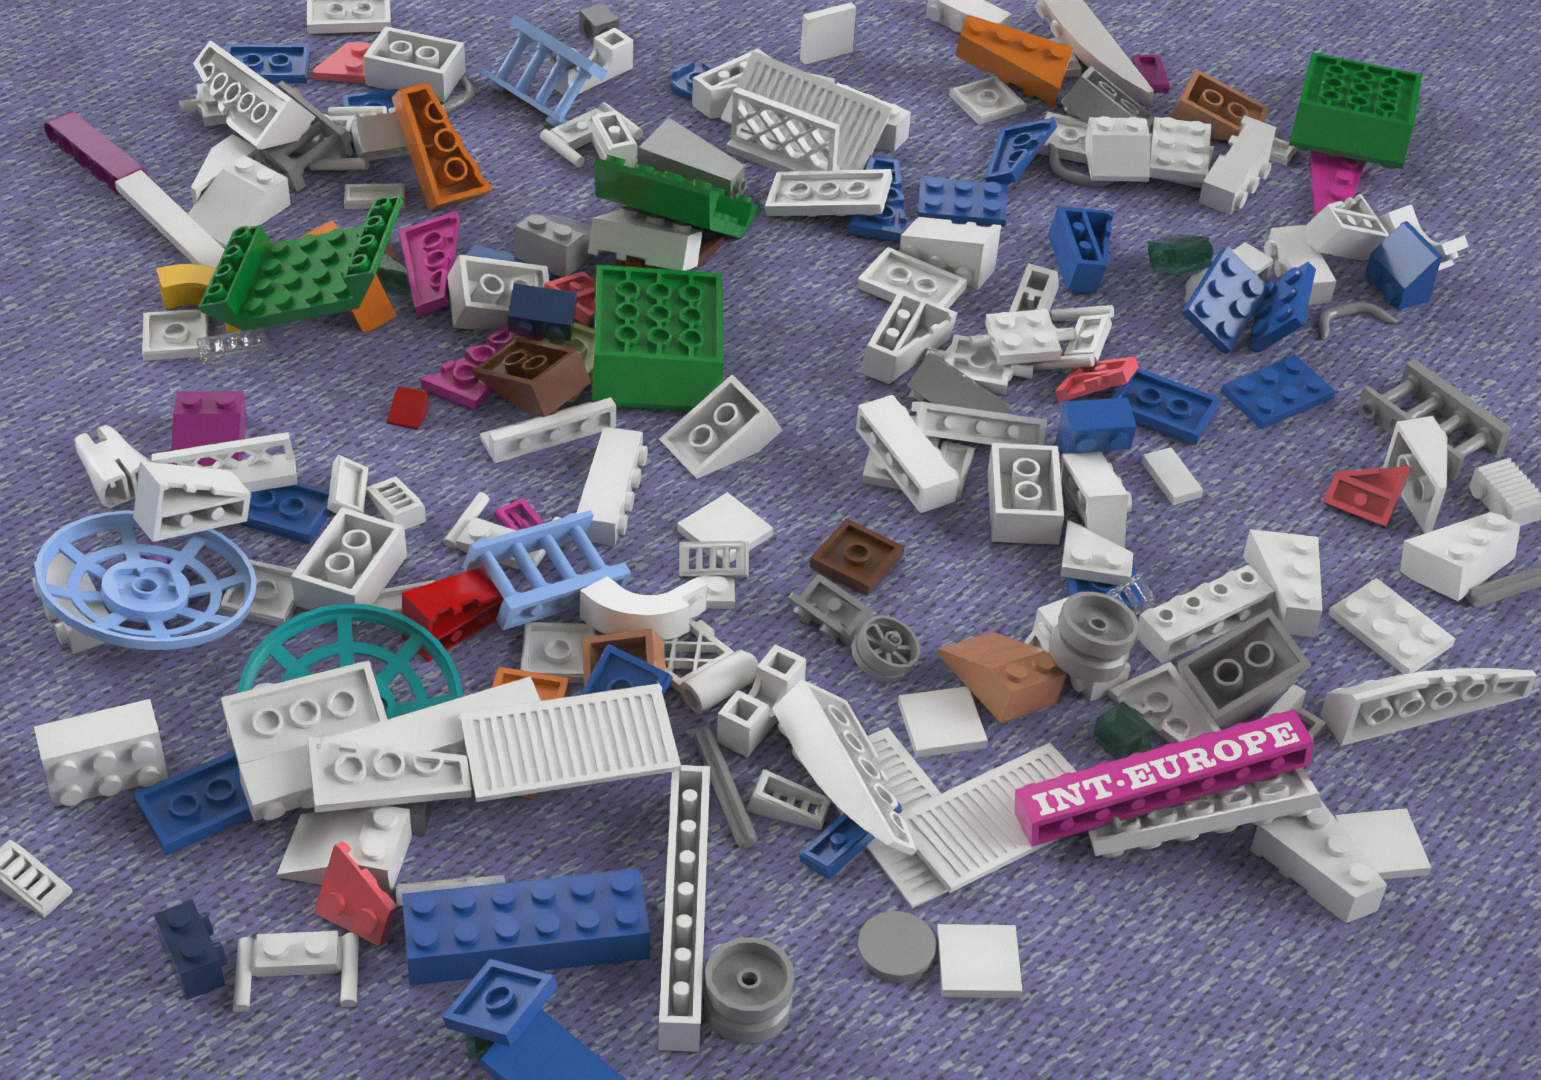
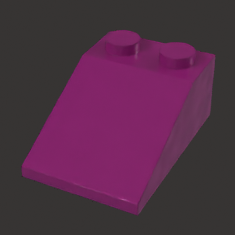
(208, 419)

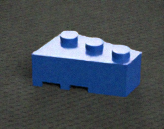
(1081, 246)

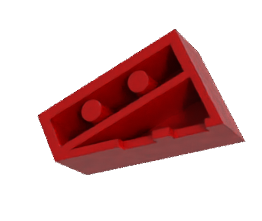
(453, 607)

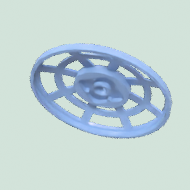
(123, 583)

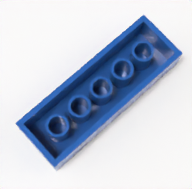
(526, 925)

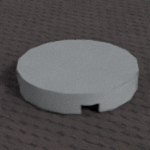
(896, 946)

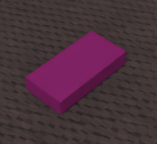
(1152, 71)

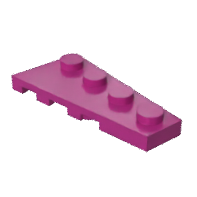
(1332, 179)
(429, 257)
(456, 378)

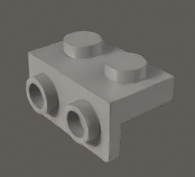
(832, 609)

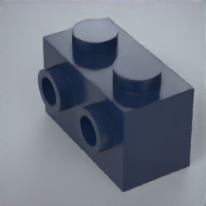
(542, 312)
(190, 949)

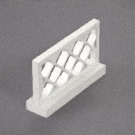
(781, 155)

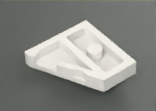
(1094, 557)

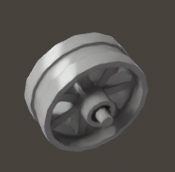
(890, 641)

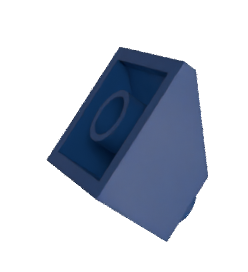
(1404, 267)
(1095, 426)

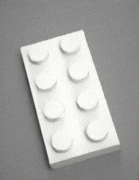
(828, 193)
(314, 706)

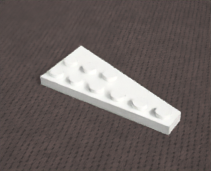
(1220, 812)

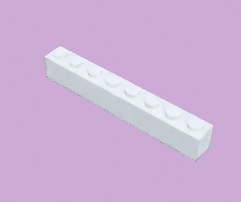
(284, 779)
(684, 911)

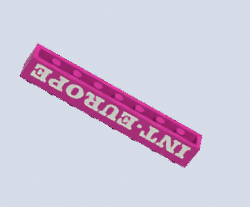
(1163, 777)

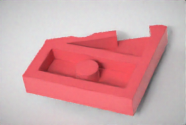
(344, 64)
(585, 288)
(1096, 378)
(1368, 492)
(354, 899)

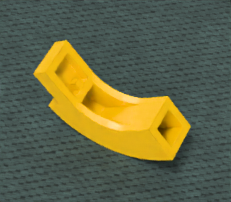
(185, 285)

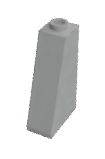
(684, 153)

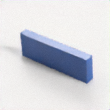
(837, 846)

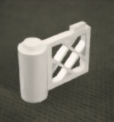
(711, 678)

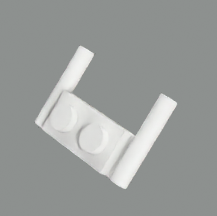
(577, 133)
(336, 158)
(1092, 333)
(470, 529)
(297, 955)

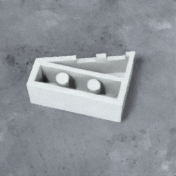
(1346, 229)
(1461, 554)

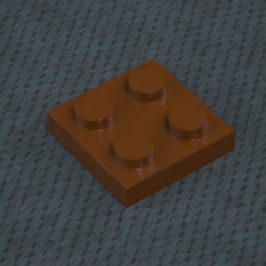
(857, 556)

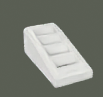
(401, 508)
(742, 558)
(772, 807)
(15, 860)

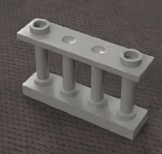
(277, 156)
(1439, 397)

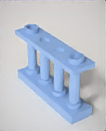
(565, 57)
(545, 598)

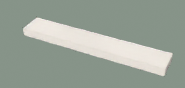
(170, 219)

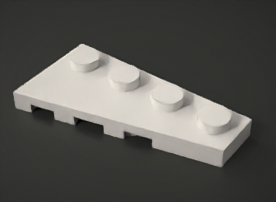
(370, 777)

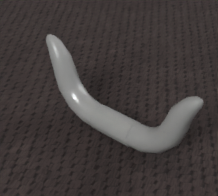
(462, 99)
(1071, 176)
(1349, 309)

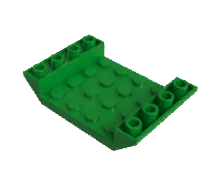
(1356, 111)
(673, 196)
(298, 278)
(657, 337)

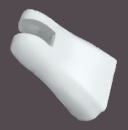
(110, 465)

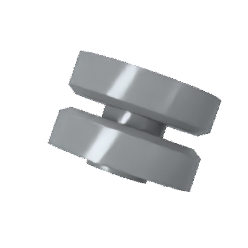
(1093, 636)
(748, 990)

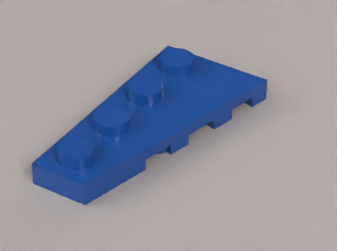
(892, 221)

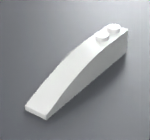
(1094, 45)
(250, 102)
(1419, 699)
(841, 760)

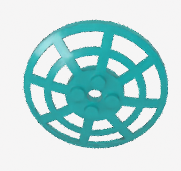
(346, 648)

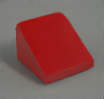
(408, 408)

